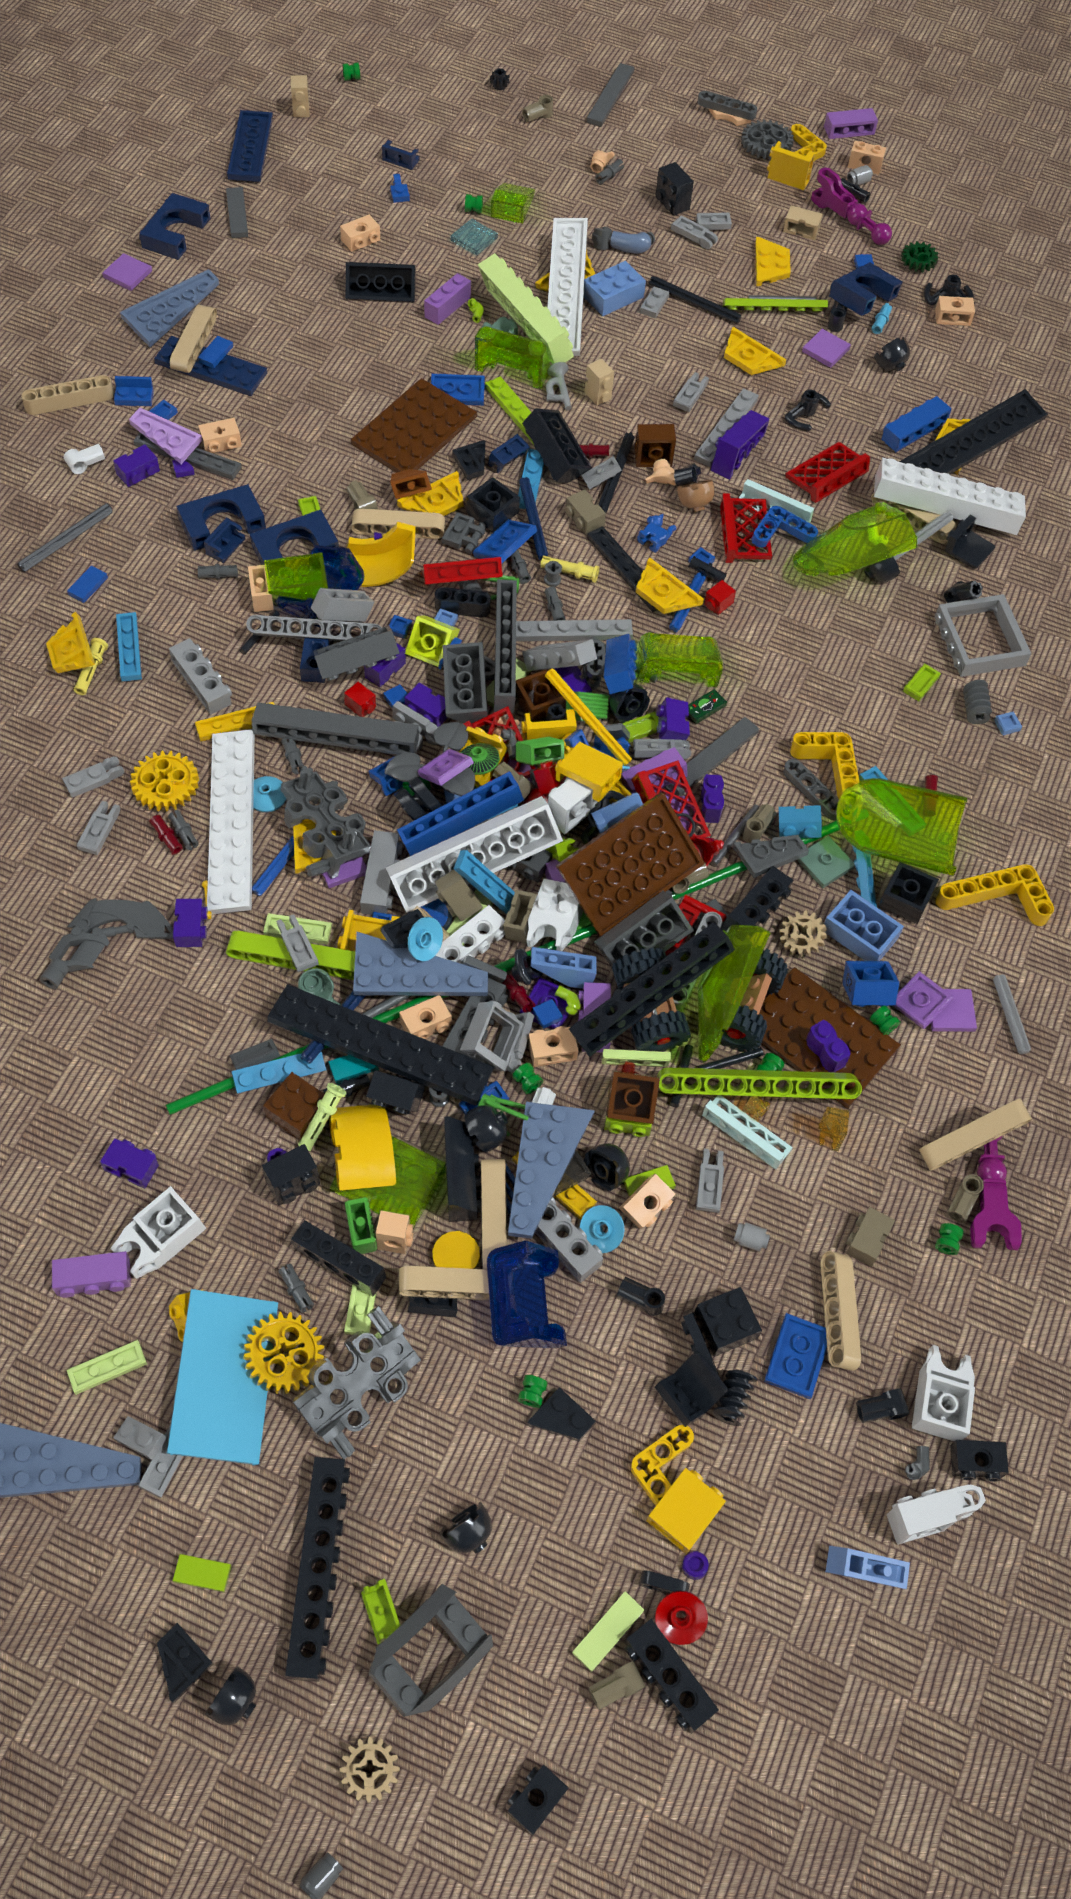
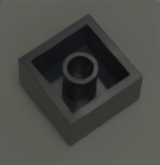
(674, 188)
(492, 504)
(908, 892)
(395, 1091)
(291, 1175)
(727, 1321)

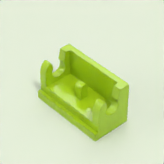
(562, 850)
(380, 1610)

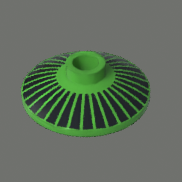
(484, 757)

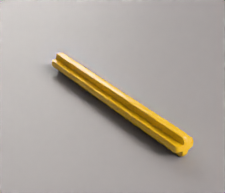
(588, 716)

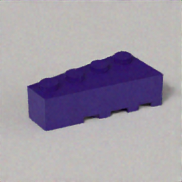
(738, 443)

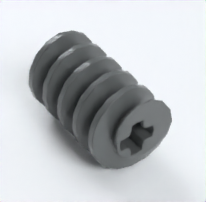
(977, 702)

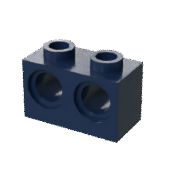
(308, 668)

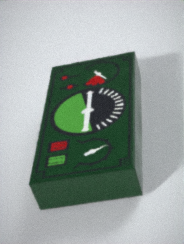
(706, 706)

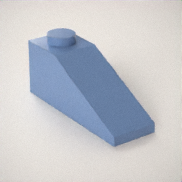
(564, 967)
(867, 1567)

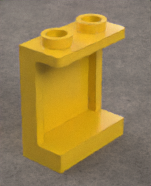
(790, 167)
(553, 729)
(479, 736)
(590, 769)
(362, 924)
(686, 1510)

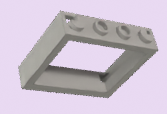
(1010, 628)

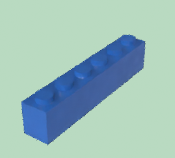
(461, 814)

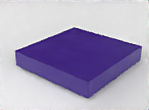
(546, 991)

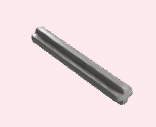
(930, 529)
(1012, 1015)

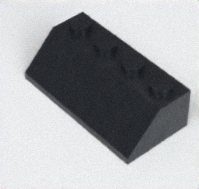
(380, 281)
(556, 445)
(461, 1171)

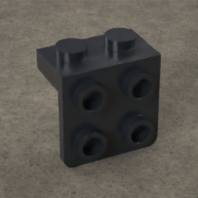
(968, 545)
(692, 1389)

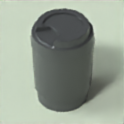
(321, 1877)

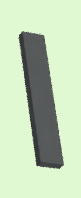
(610, 95)
(198, 458)
(717, 753)

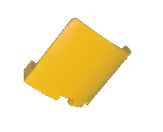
(387, 557)
(363, 1147)

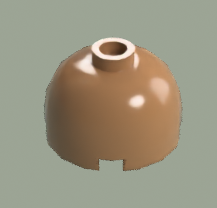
(696, 494)

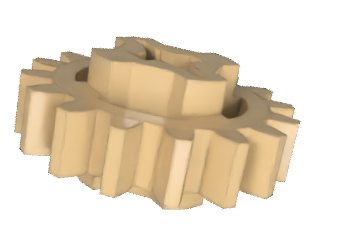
(806, 925)
(370, 1756)

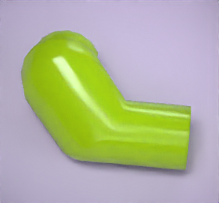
(476, 308)
(571, 999)

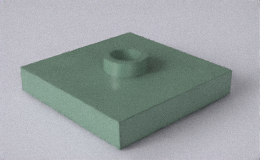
(826, 862)

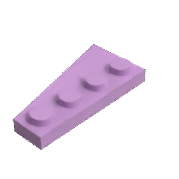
(169, 436)

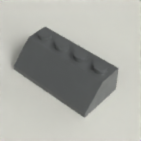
(356, 652)
(465, 682)
(651, 926)

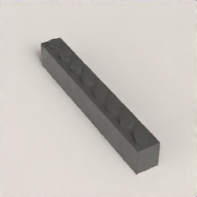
(505, 645)
(335, 729)

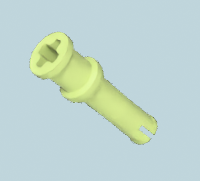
(326, 1107)

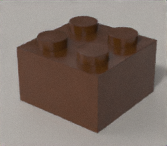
(654, 443)
(536, 695)
(632, 1097)
(293, 1105)

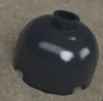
(894, 355)
(883, 570)
(629, 704)
(487, 1125)
(608, 1166)
(468, 1530)
(233, 1699)

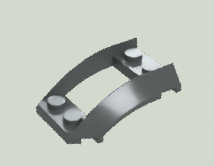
(459, 1626)

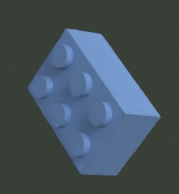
(614, 288)
(862, 927)

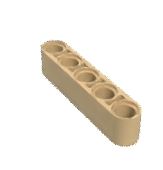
(193, 338)
(67, 394)
(920, 518)
(372, 520)
(975, 1134)
(493, 1206)
(443, 1282)
(840, 1311)

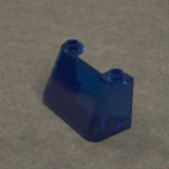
(341, 573)
(519, 1296)

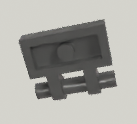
(458, 531)

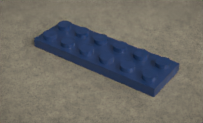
(250, 146)
(229, 373)

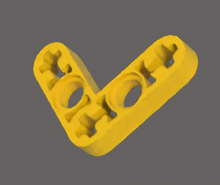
(801, 135)
(655, 1463)

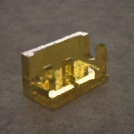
(833, 1125)

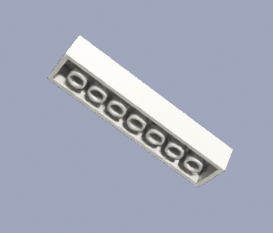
(943, 493)
(493, 843)

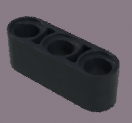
(463, 601)

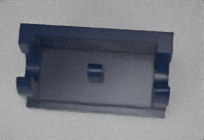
(399, 157)
(507, 452)
(224, 540)

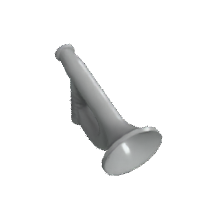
(558, 371)

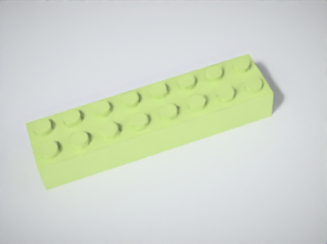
(525, 308)

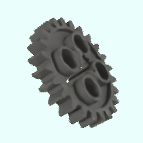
(761, 136)

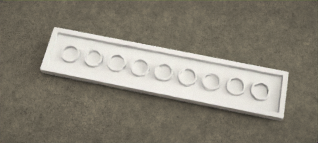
(568, 276)
(231, 822)

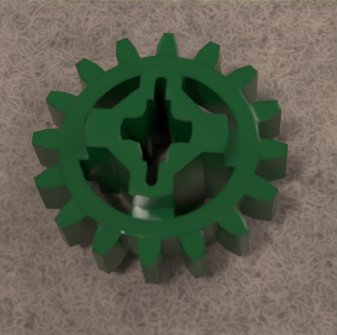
(919, 256)

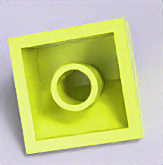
(428, 639)

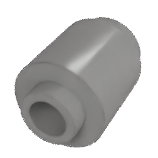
(860, 175)
(751, 1236)

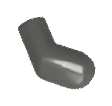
(509, 736)
(920, 1466)

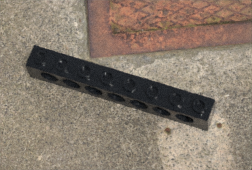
(652, 989)
(297, 1666)

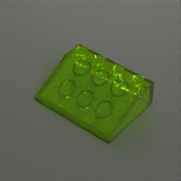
(416, 1182)

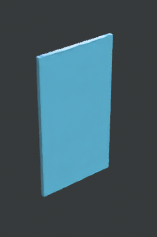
(215, 1401)

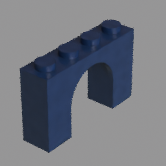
(174, 210)
(856, 287)
(235, 501)
(310, 527)

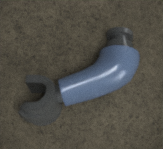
(624, 242)

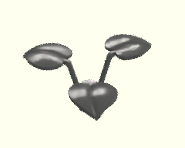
(451, 735)

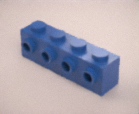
(916, 423)
(620, 663)

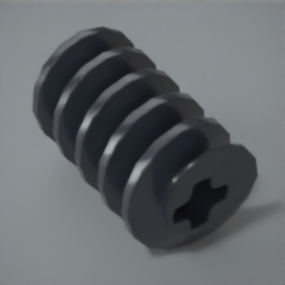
(731, 1403)

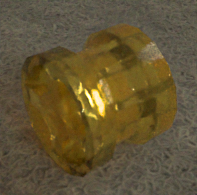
(756, 1107)

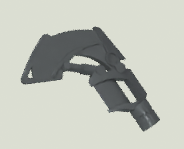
(139, 918)

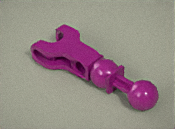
(844, 204)
(994, 1207)

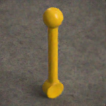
(205, 886)

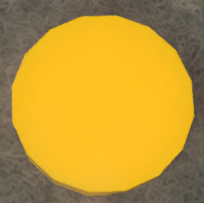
(456, 1251)

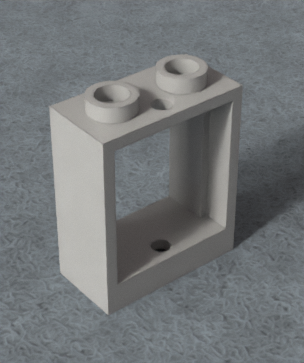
(507, 1040)

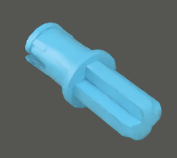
(881, 318)

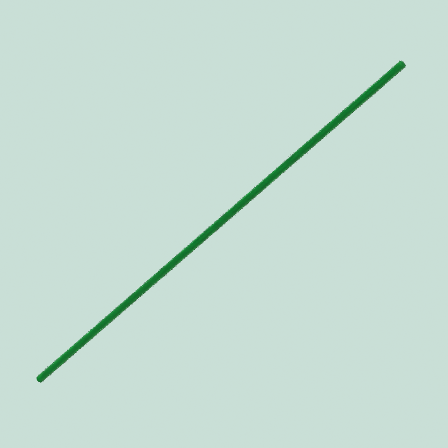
(506, 966)

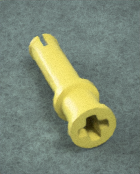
(579, 570)
(97, 649)

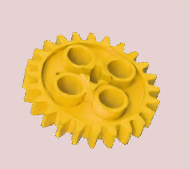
(164, 781)
(275, 1333)

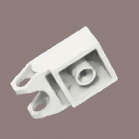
(570, 804)
(554, 914)
(155, 1235)
(944, 1398)
(932, 1512)

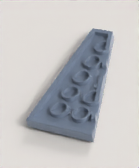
(162, 311)
(396, 972)
(544, 1155)
(51, 1464)

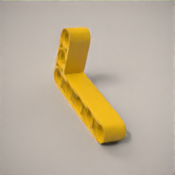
(831, 746)
(997, 888)

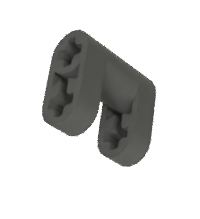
(590, 669)

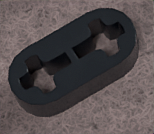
(662, 1583)

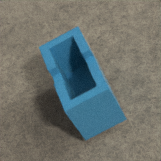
(801, 822)

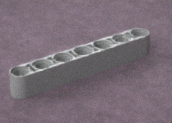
(306, 625)

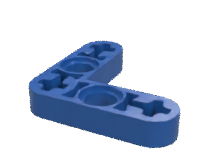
(778, 522)

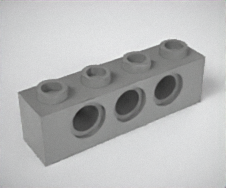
(200, 676)
(579, 1265)

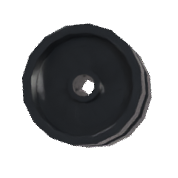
(418, 803)

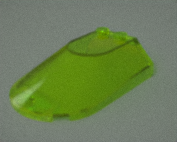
(857, 542)
(902, 823)
(725, 985)

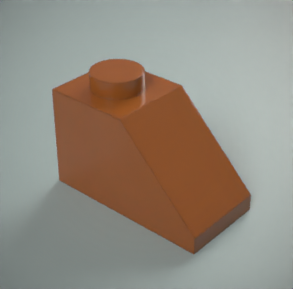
(409, 483)

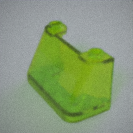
(511, 350)
(679, 655)

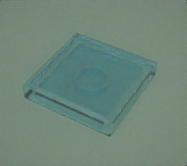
(474, 236)

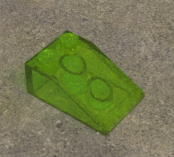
(511, 202)
(296, 576)

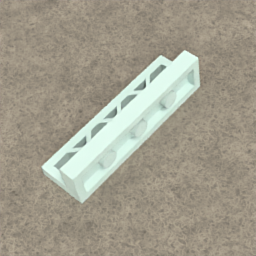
(756, 491)
(745, 1134)

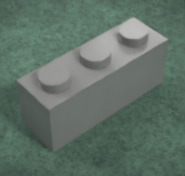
(342, 605)

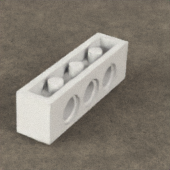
(486, 920)

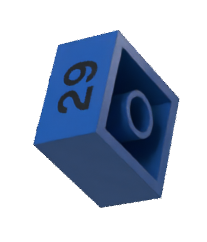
(870, 983)

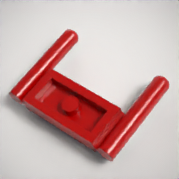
(691, 909)

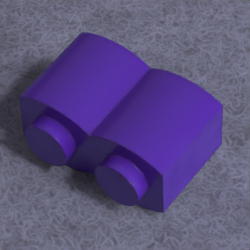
(712, 798)
(830, 1049)

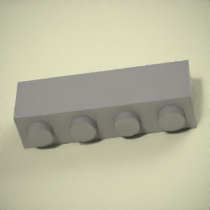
(559, 655)
(377, 883)

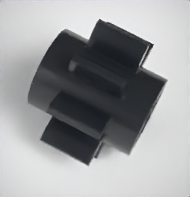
(499, 79)

